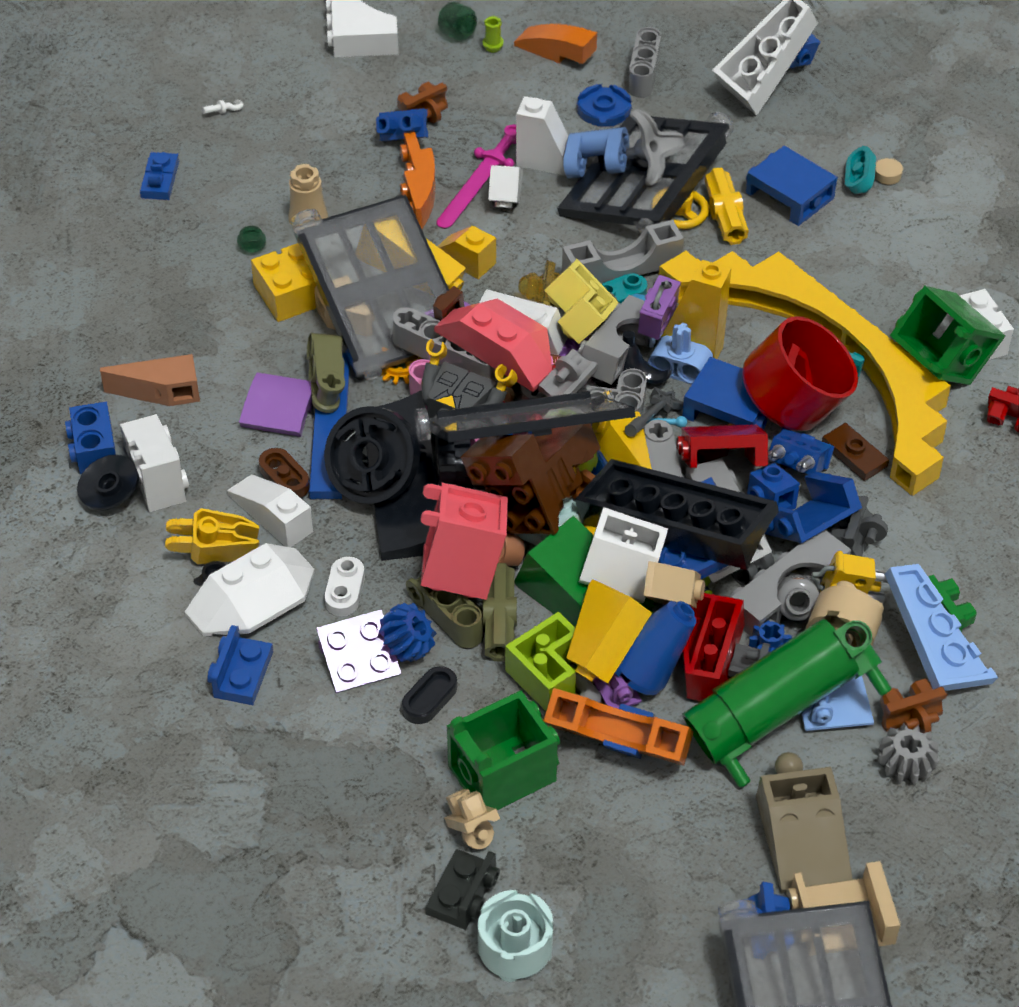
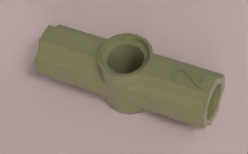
(500, 613)

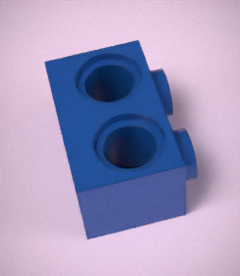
(91, 433)

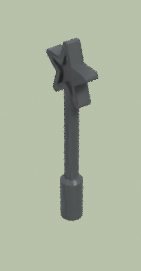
(660, 400)

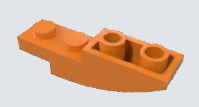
(418, 177)

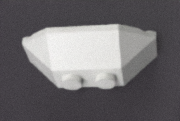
(251, 591)

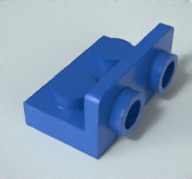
(239, 667)

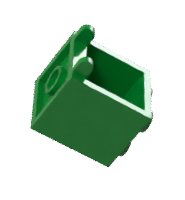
(962, 347)
(484, 754)

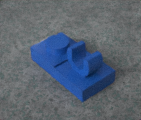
(159, 175)

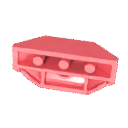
(501, 336)

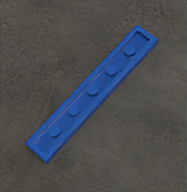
(320, 484)

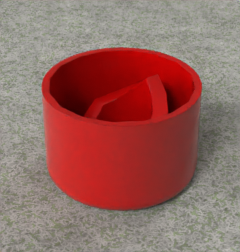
(799, 374)

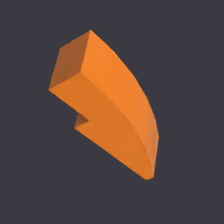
(558, 42)

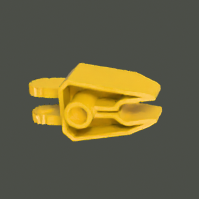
(213, 536)

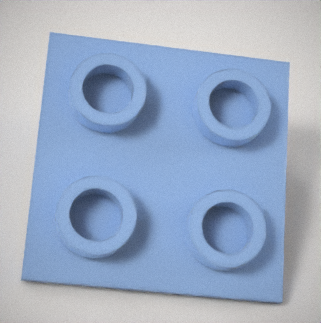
(840, 709)

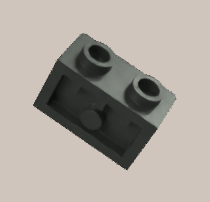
(462, 888)

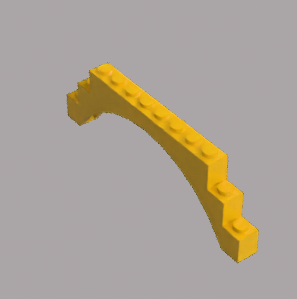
(906, 386)

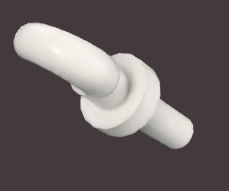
(222, 107)

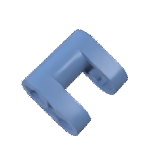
(607, 142)

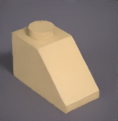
(673, 583)

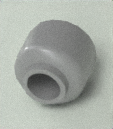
(797, 597)

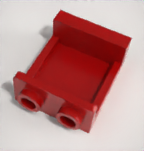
(750, 437)

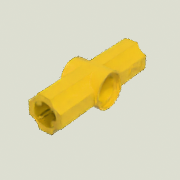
(726, 206)

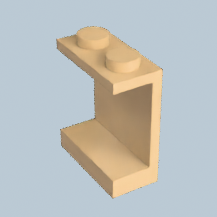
(870, 888)

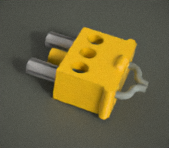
(853, 569)

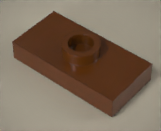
(856, 451)

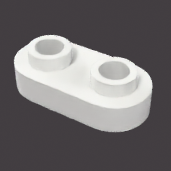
(345, 579)

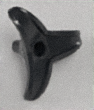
(635, 360)

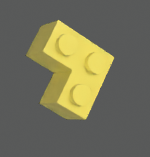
(582, 300)

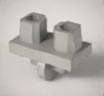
(568, 375)

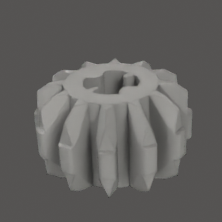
(908, 754)

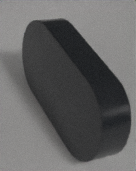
(429, 695)

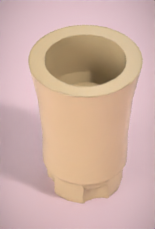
(306, 191)

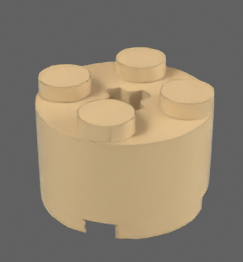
(844, 604)

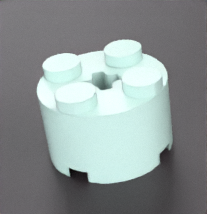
(515, 935)

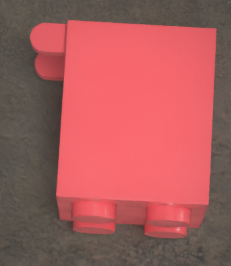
(462, 539)

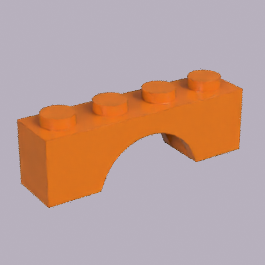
(602, 722)

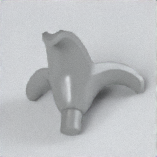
(654, 145)

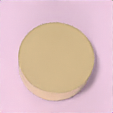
(888, 171)

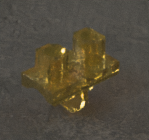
(534, 286)

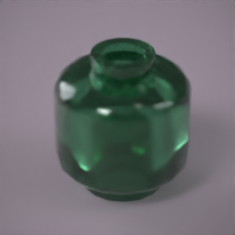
(457, 20)

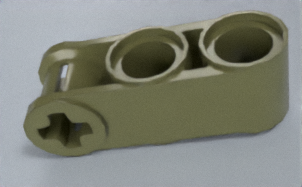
(325, 370)
(450, 611)

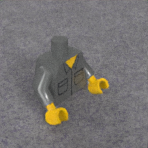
(455, 387)

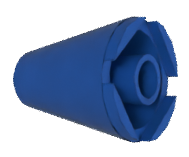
(658, 648)

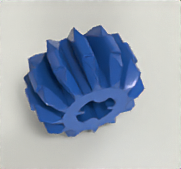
(407, 632)

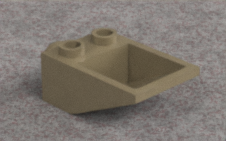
(803, 823)

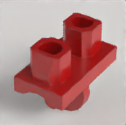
(1003, 404)

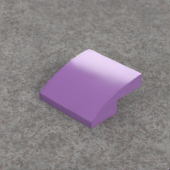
(277, 404)

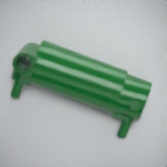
(780, 689)

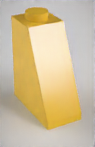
(605, 631)

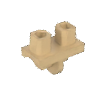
(471, 818)

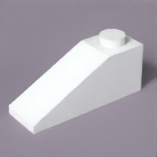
(274, 508)

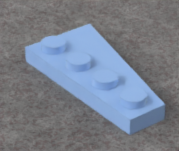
(936, 633)

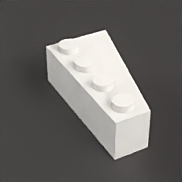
(766, 54)

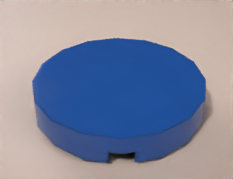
(604, 105)

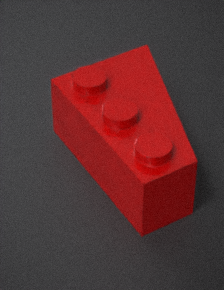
(712, 644)

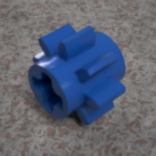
(769, 633)

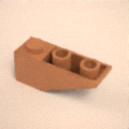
(157, 381)

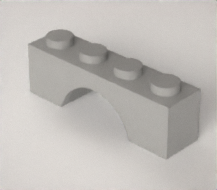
(645, 255)
(607, 342)
(761, 593)

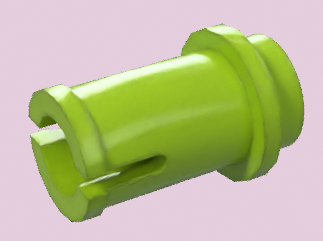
(493, 39)

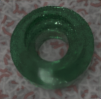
(251, 239)

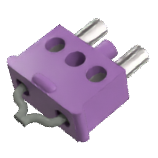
(658, 308)

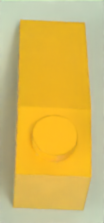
(619, 446)

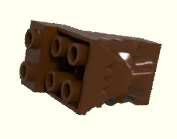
(532, 473)

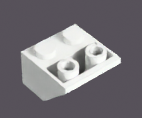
(622, 553)

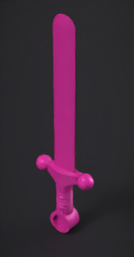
(479, 177)

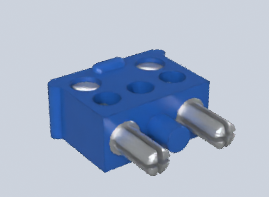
(800, 451)

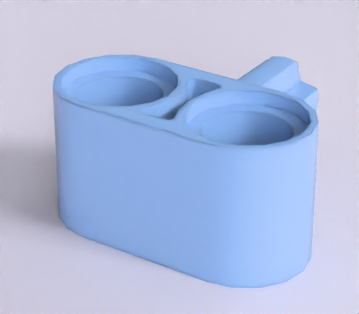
(680, 355)

